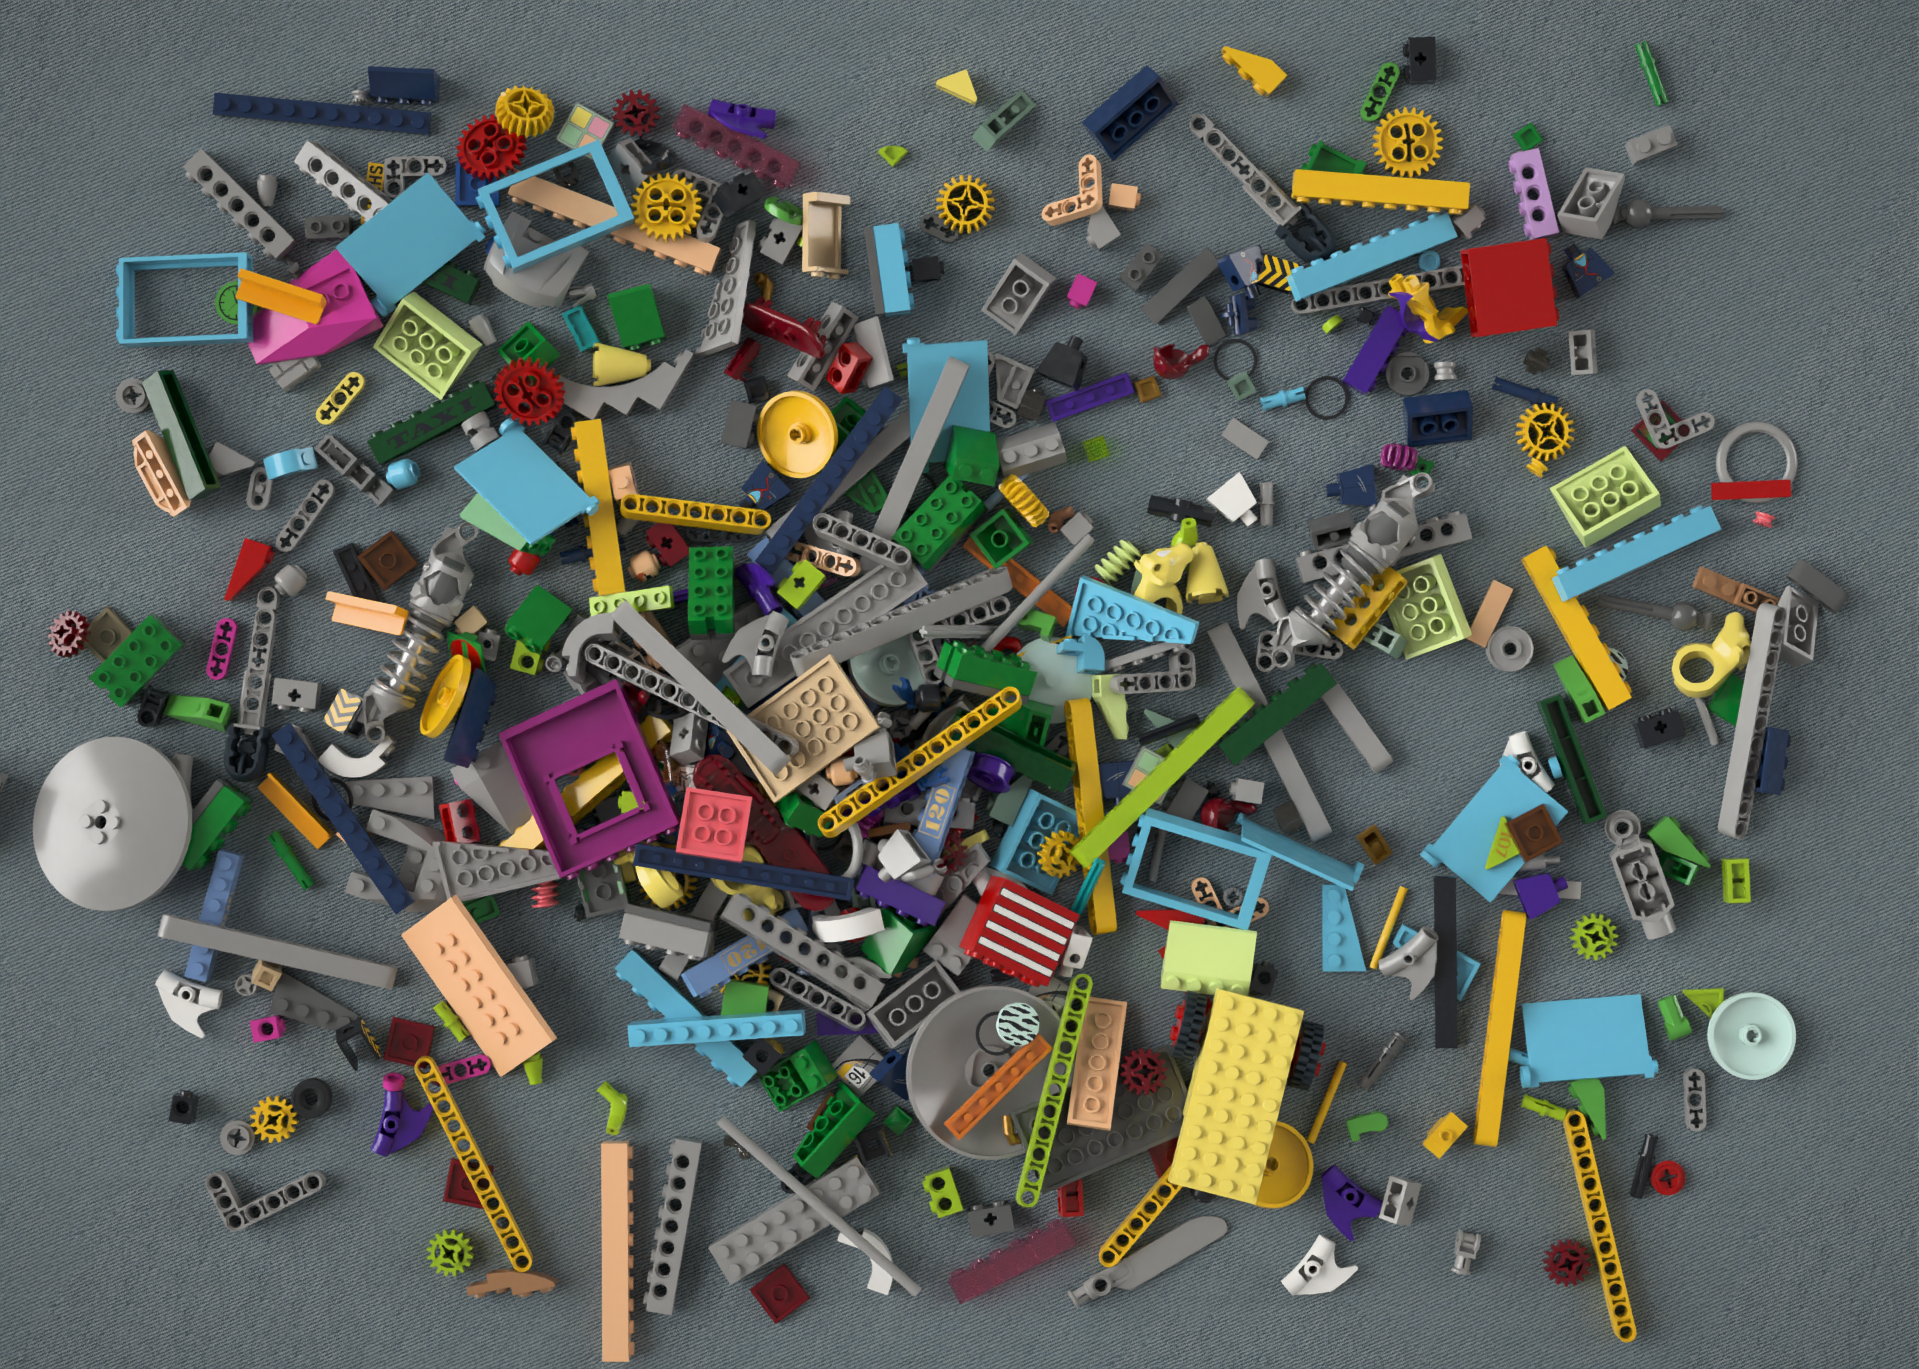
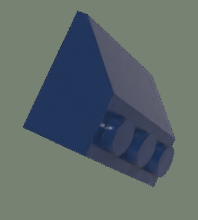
(404, 85)
(1438, 418)
(1773, 761)

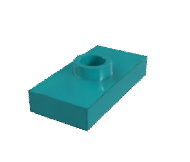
(581, 328)

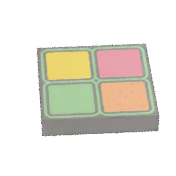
(583, 128)
(1142, 766)

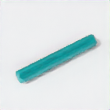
(1088, 886)

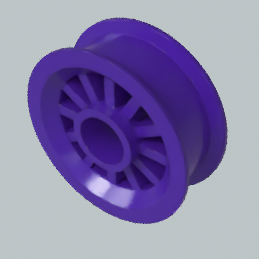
(991, 773)

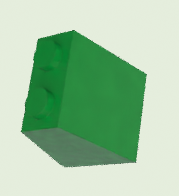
(637, 317)
(972, 455)
(898, 943)

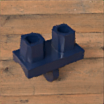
(1238, 316)

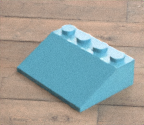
(1021, 842)

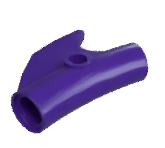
(742, 117)
(759, 586)
(408, 1122)
(1342, 1209)

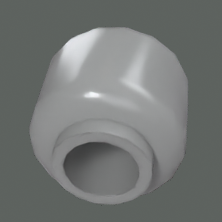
(290, 580)

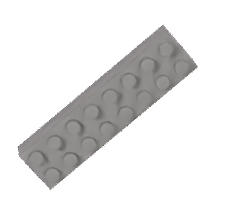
(792, 1220)

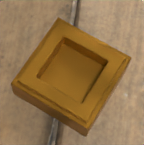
(1147, 389)

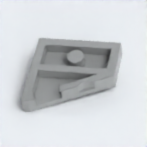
(1011, 380)

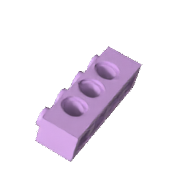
(1532, 161)

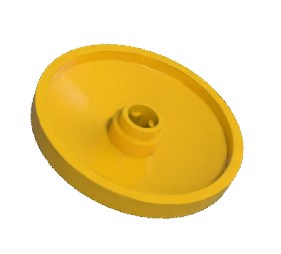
(797, 434)
(445, 696)
(1286, 1170)

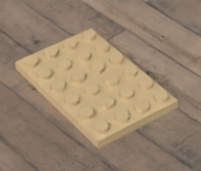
(824, 718)

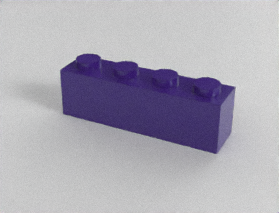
(1375, 351)
(899, 895)

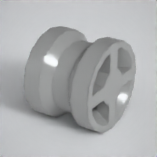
(1445, 371)
(243, 986)

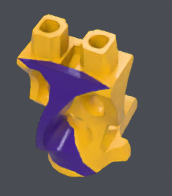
(1419, 310)

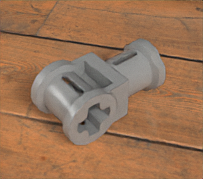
(1465, 1251)

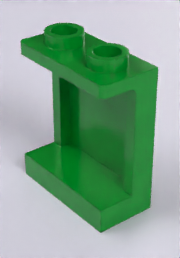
(1330, 160)
(537, 619)

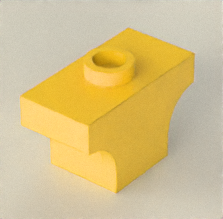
(1444, 1134)

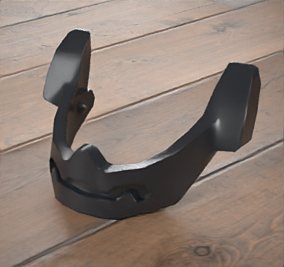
(659, 149)

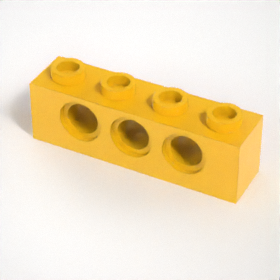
(1368, 616)

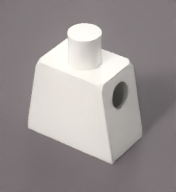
(1234, 500)
(1075, 951)

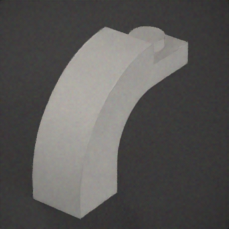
(590, 631)

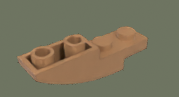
(1731, 591)
(520, 1283)

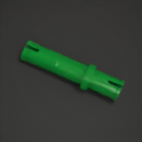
(1651, 73)
(290, 859)

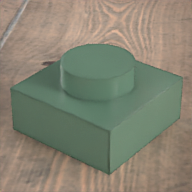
(1241, 386)

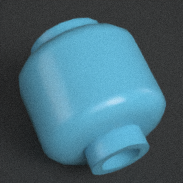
(403, 473)

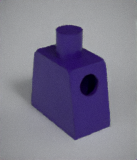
(1538, 893)

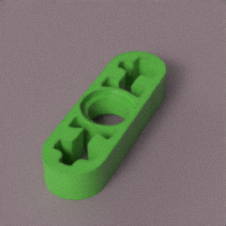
(1381, 75)

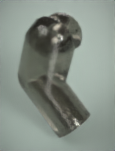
(729, 1141)

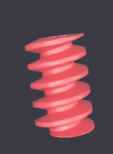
(545, 894)

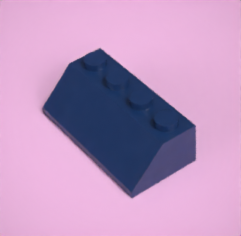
(1130, 112)
(470, 720)

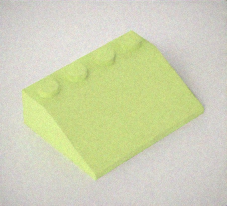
(427, 345)
(1606, 496)
(1427, 608)
(1208, 958)

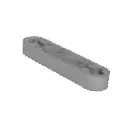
(302, 513)

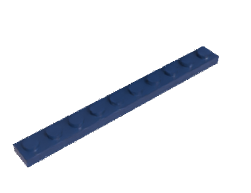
(322, 114)
(828, 480)
(343, 818)
(745, 872)

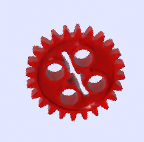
(490, 149)
(529, 391)

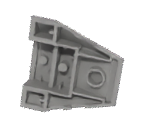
(495, 787)

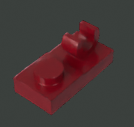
(747, 352)

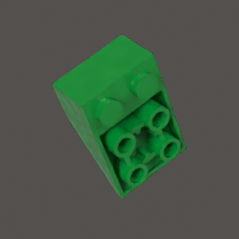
(1029, 721)
(798, 1075)

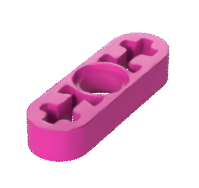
(216, 641)
(474, 1060)

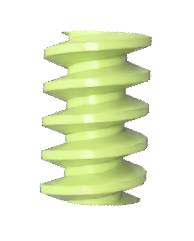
(1117, 561)

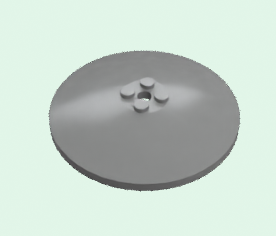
(144, 828)
(949, 1064)

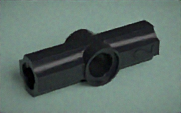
(1180, 509)

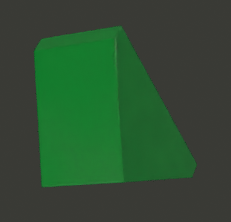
(1677, 868)

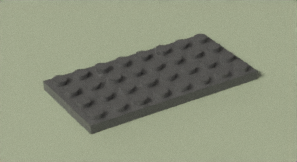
(1136, 1126)

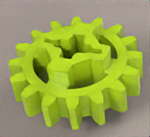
(1596, 928)
(445, 1245)

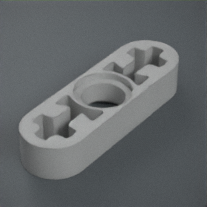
(1687, 1093)

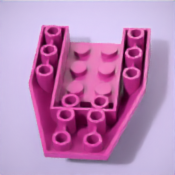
(344, 318)

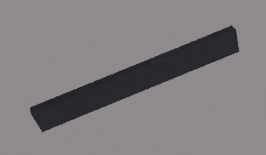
(1446, 966)

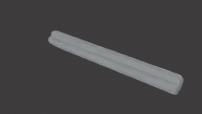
(957, 631)

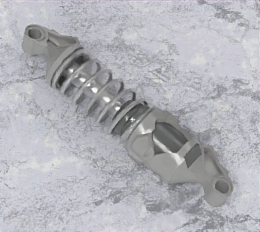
(1371, 550)
(434, 605)

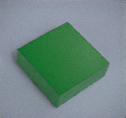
(1527, 137)

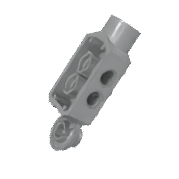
(1640, 876)

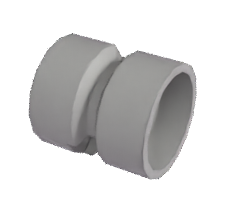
(479, 429)

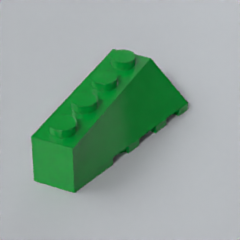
(833, 1131)

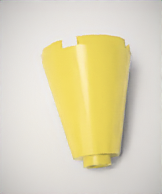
(618, 365)
(1205, 576)

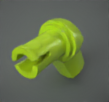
(1186, 534)
(618, 1107)

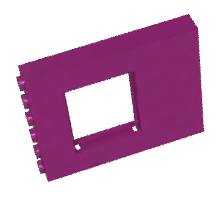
(572, 738)

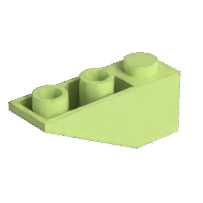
(1111, 705)

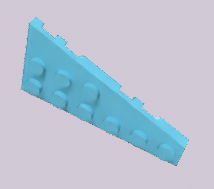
(1117, 615)

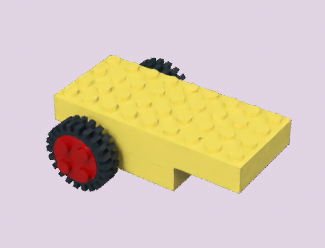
(1237, 1086)

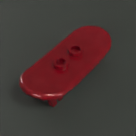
(783, 328)
(721, 775)
(793, 851)

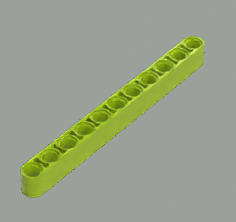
(1162, 777)
(1055, 1101)

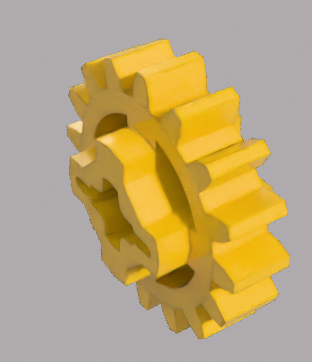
(1058, 853)
(280, 1125)

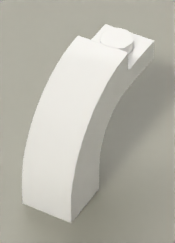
(344, 765)
(847, 926)
(879, 1279)

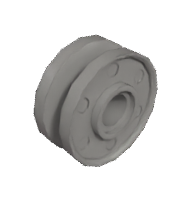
(1523, 649)

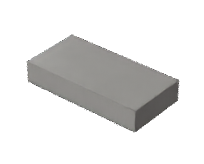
(1244, 438)

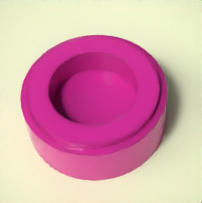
(393, 1082)

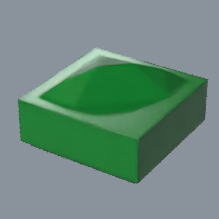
(897, 1120)

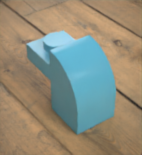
(290, 462)
(1088, 652)

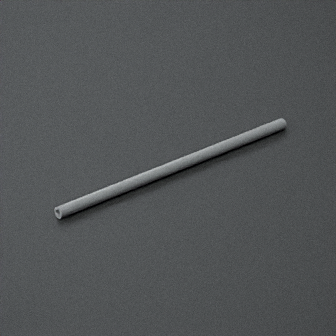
(1020, 611)
(819, 1206)

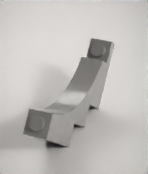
(654, 389)

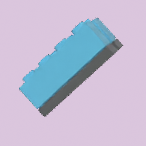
(887, 270)

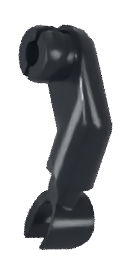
(915, 735)

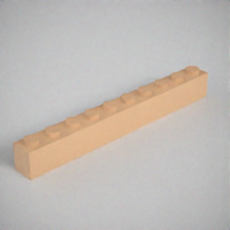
(589, 212)
(616, 1251)

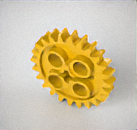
(1427, 142)
(665, 226)

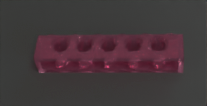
(689, 116)

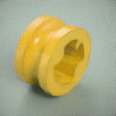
(1536, 467)

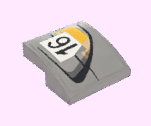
(1053, 995)
(856, 1064)

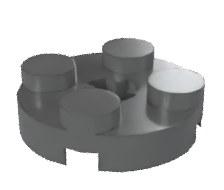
(1414, 383)

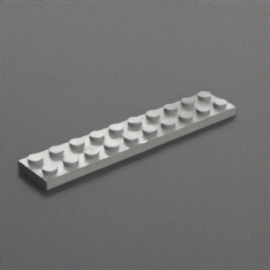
(859, 602)

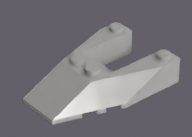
(420, 866)

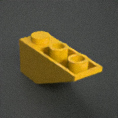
(1259, 70)

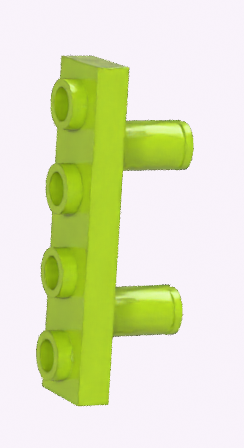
(641, 600)

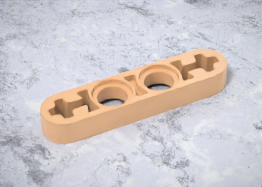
(822, 557)

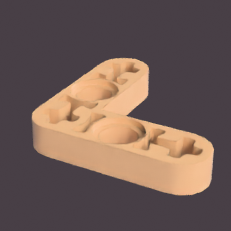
(1086, 195)
(1208, 889)

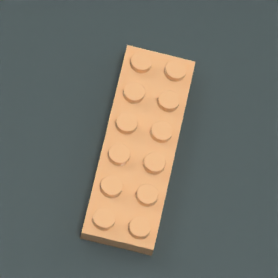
(1097, 1064)

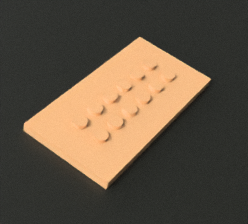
(478, 985)

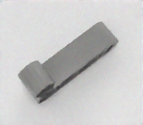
(1262, 650)
(1152, 680)
(928, 885)

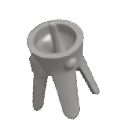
(587, 291)
(555, 661)

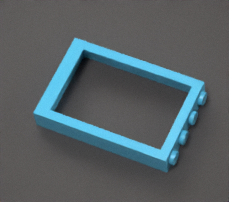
(570, 242)
(126, 295)
(1205, 834)

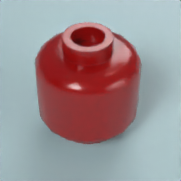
(523, 562)

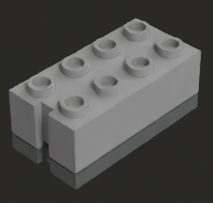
(669, 931)

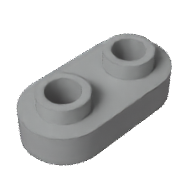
(257, 489)

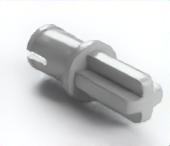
(1266, 504)

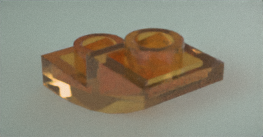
(672, 770)

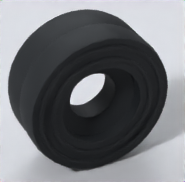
(306, 1109)

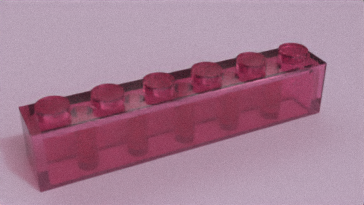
(1011, 1261)

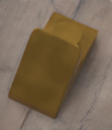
(1374, 844)

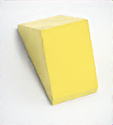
(958, 86)

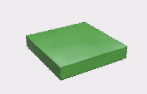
(744, 997)

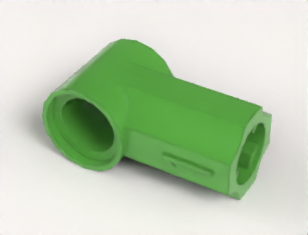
(1675, 1023)

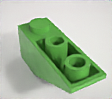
(1579, 690)
(199, 711)
(1669, 838)
(1592, 1103)

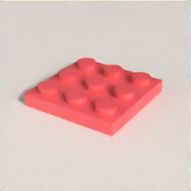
(714, 825)

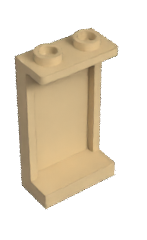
(822, 234)

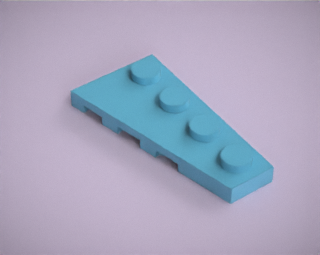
(1339, 936)
(1466, 965)

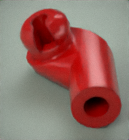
(1009, 642)

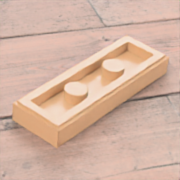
(1489, 613)

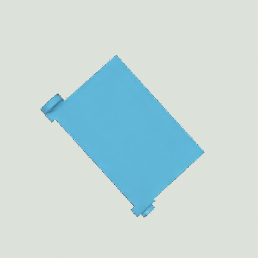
(408, 241)
(972, 402)
(525, 484)
(1470, 836)
(1299, 854)
(1585, 1040)

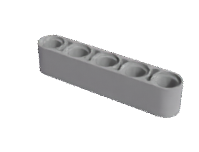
(855, 535)
(1356, 728)
(812, 990)

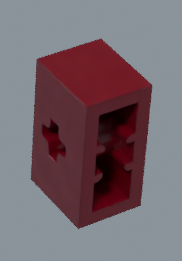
(679, 549)

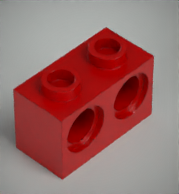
(848, 367)
(454, 823)
(1071, 1199)

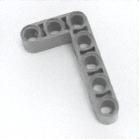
(967, 615)
(264, 1202)

